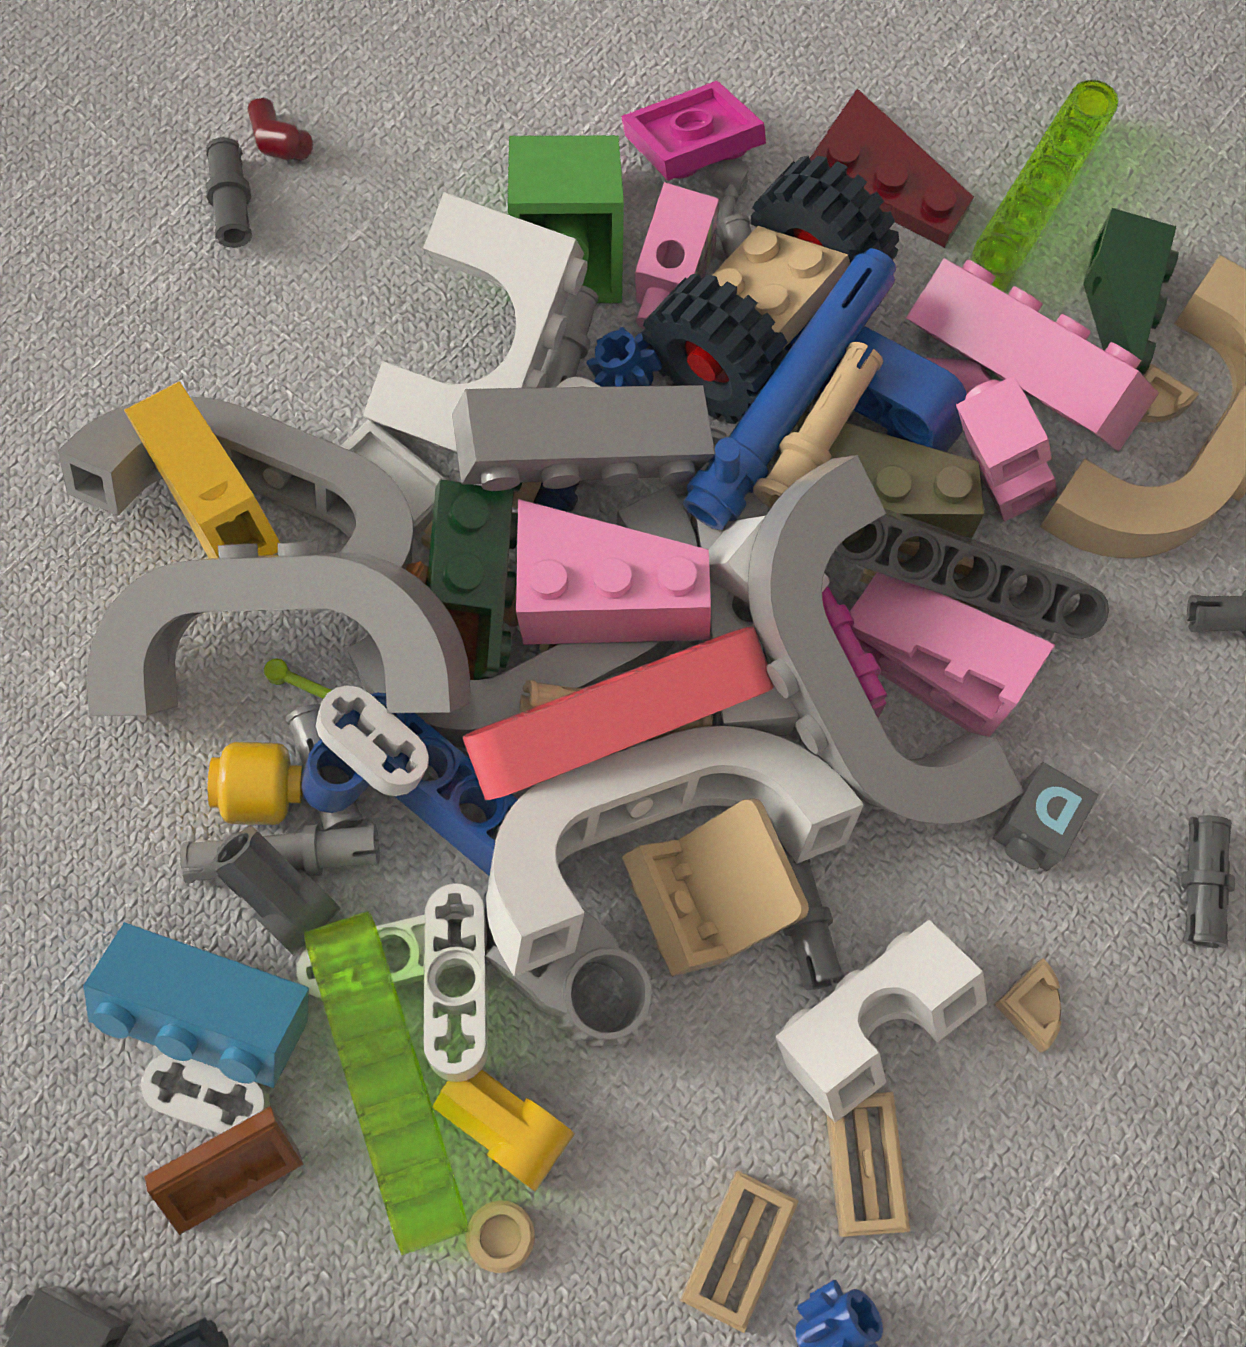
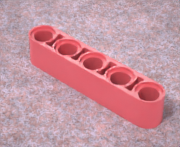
(617, 713)

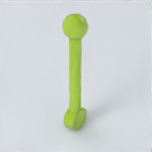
(278, 673)

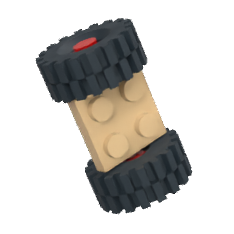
(740, 319)

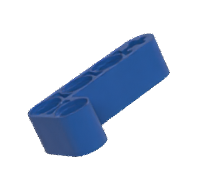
(908, 394)
(431, 801)

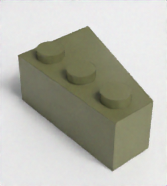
(915, 479)

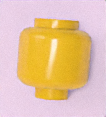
(254, 783)

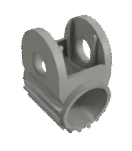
(552, 987)

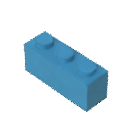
(196, 1005)

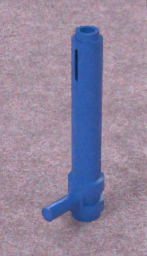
(743, 457)

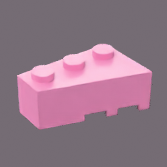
(606, 582)
(947, 652)

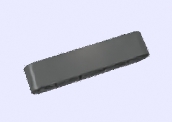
(988, 580)

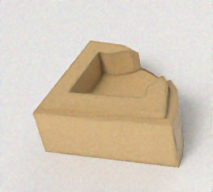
(1172, 398)
(1034, 1005)

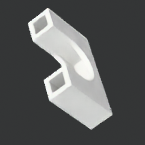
(537, 273)

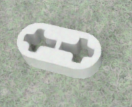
(381, 730)
(199, 1110)

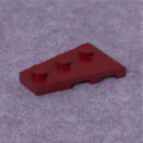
(894, 165)

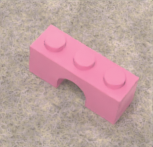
(1008, 446)

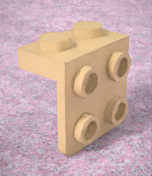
(716, 888)

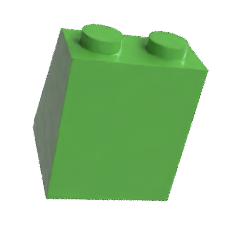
(577, 191)

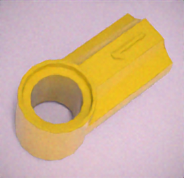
(515, 1132)

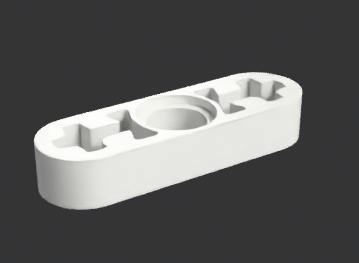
(474, 1028)

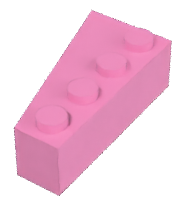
(1045, 356)

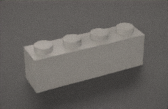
(581, 435)

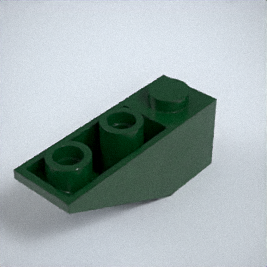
(1126, 279)

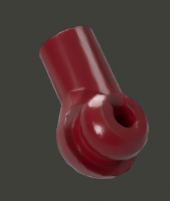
(277, 137)

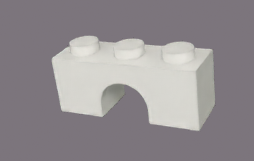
(915, 980)

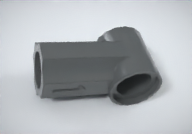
(283, 898)

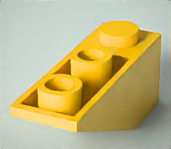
(200, 473)

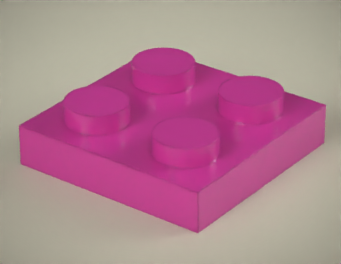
(694, 130)

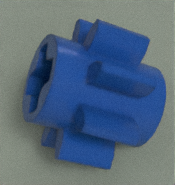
(623, 360)
(838, 1319)

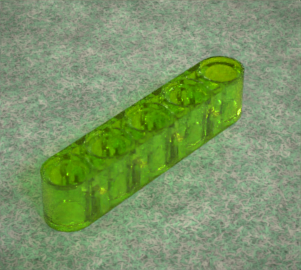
(1045, 182)
(386, 1083)

